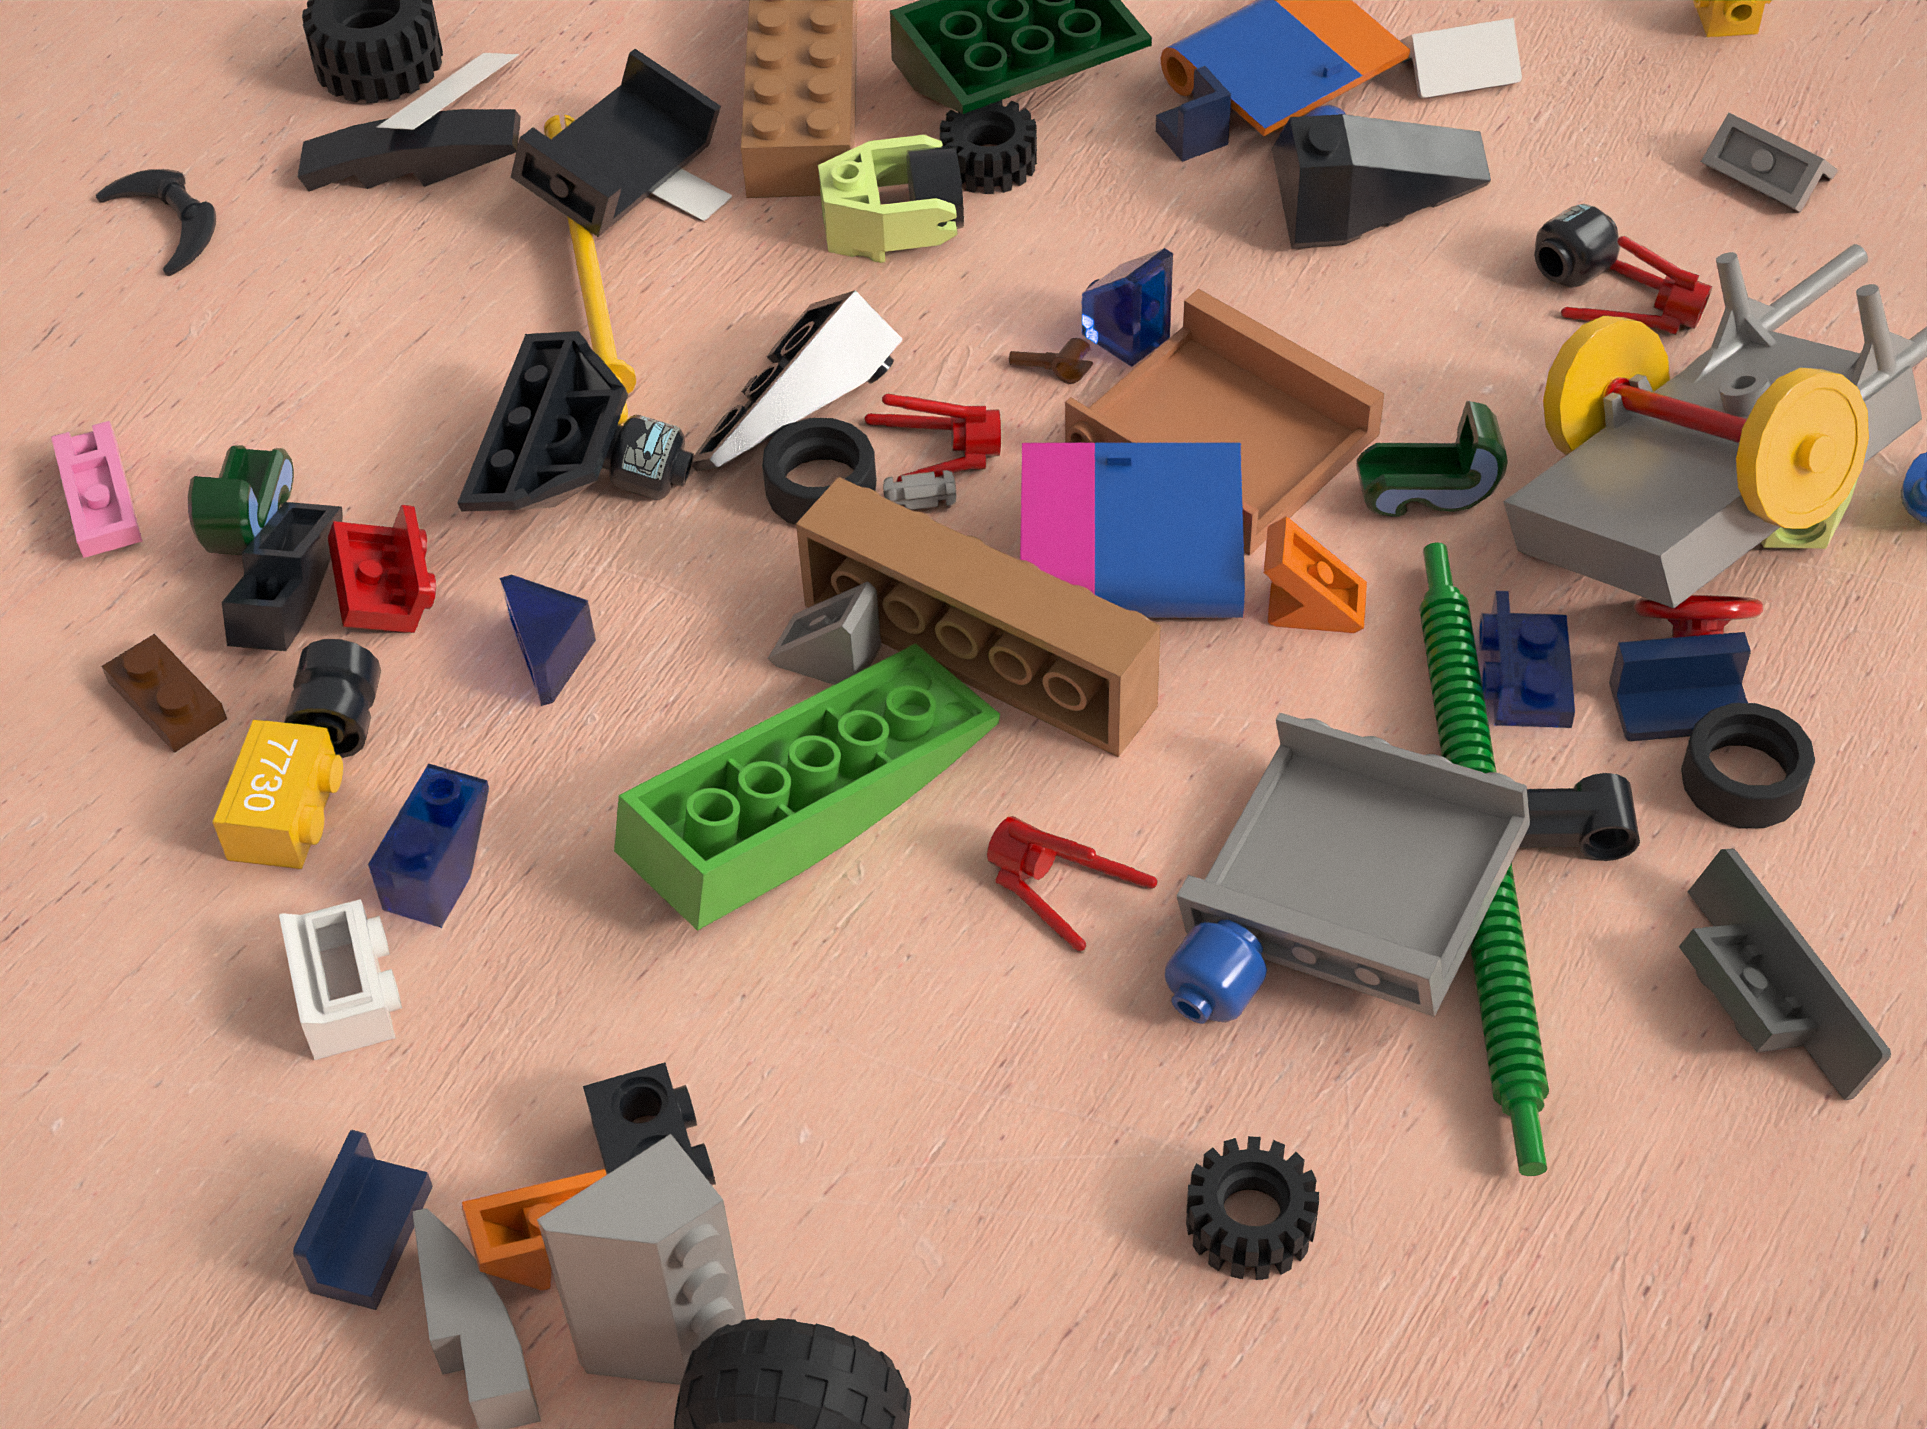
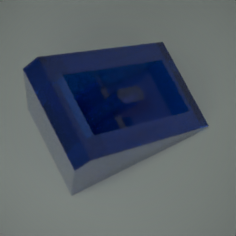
(550, 630)

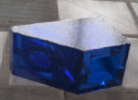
(431, 846)

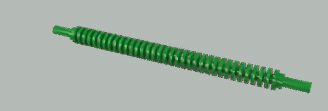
(1499, 945)

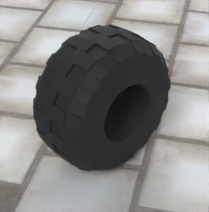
(790, 1379)

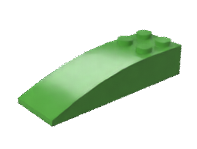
(796, 785)

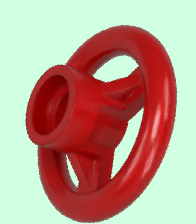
(1701, 613)

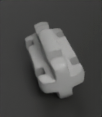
(921, 490)

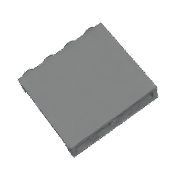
(1364, 862)

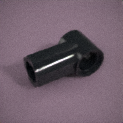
(1591, 816)

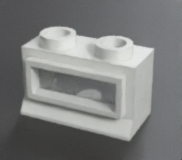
(338, 978)

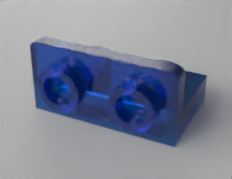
(1527, 667)

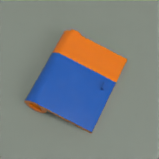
(1285, 56)

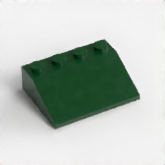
(996, 49)

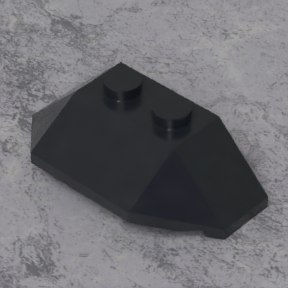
(546, 427)

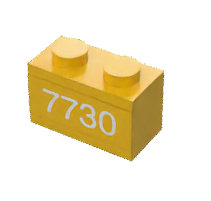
(278, 794)

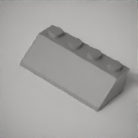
(644, 1266)

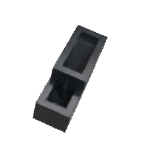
(280, 577)

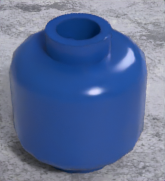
(1215, 972)

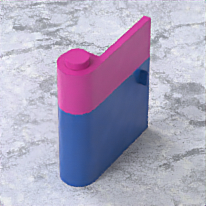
(1139, 523)

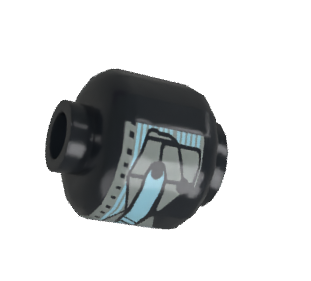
(1576, 245)
(648, 457)

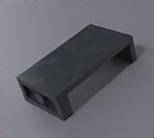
(618, 147)

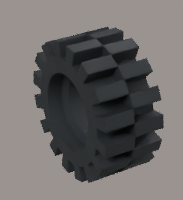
(994, 165)
(1260, 1172)

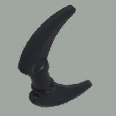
(196, 217)

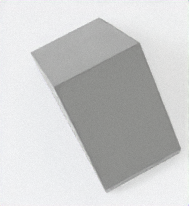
(832, 637)

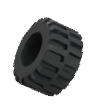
(372, 46)

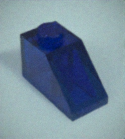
(1131, 307)

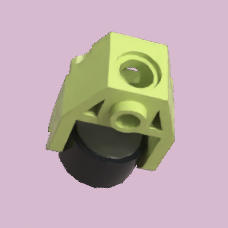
(852, 206)

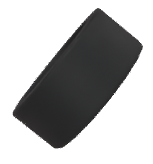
(807, 442)
(1756, 728)

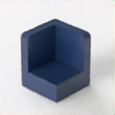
(1200, 123)

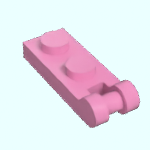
(96, 490)

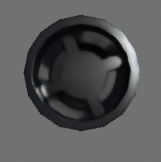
(334, 691)

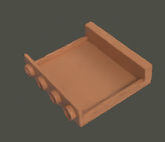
(1243, 385)

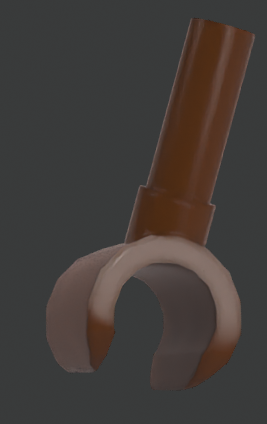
(1066, 364)

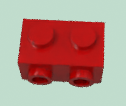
(382, 573)

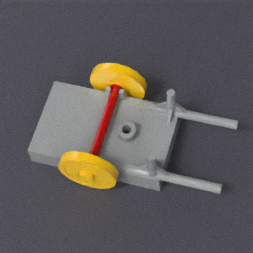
(1703, 467)

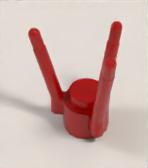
(1679, 294)
(971, 427)
(1030, 852)

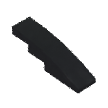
(433, 151)

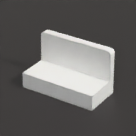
(1464, 58)

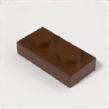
(164, 692)

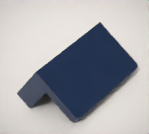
(1674, 682)
(359, 1225)

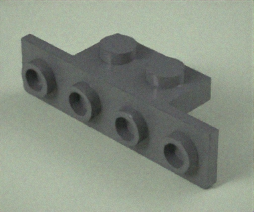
(1774, 978)

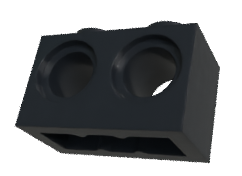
(643, 1092)

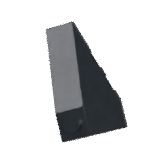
(1367, 172)

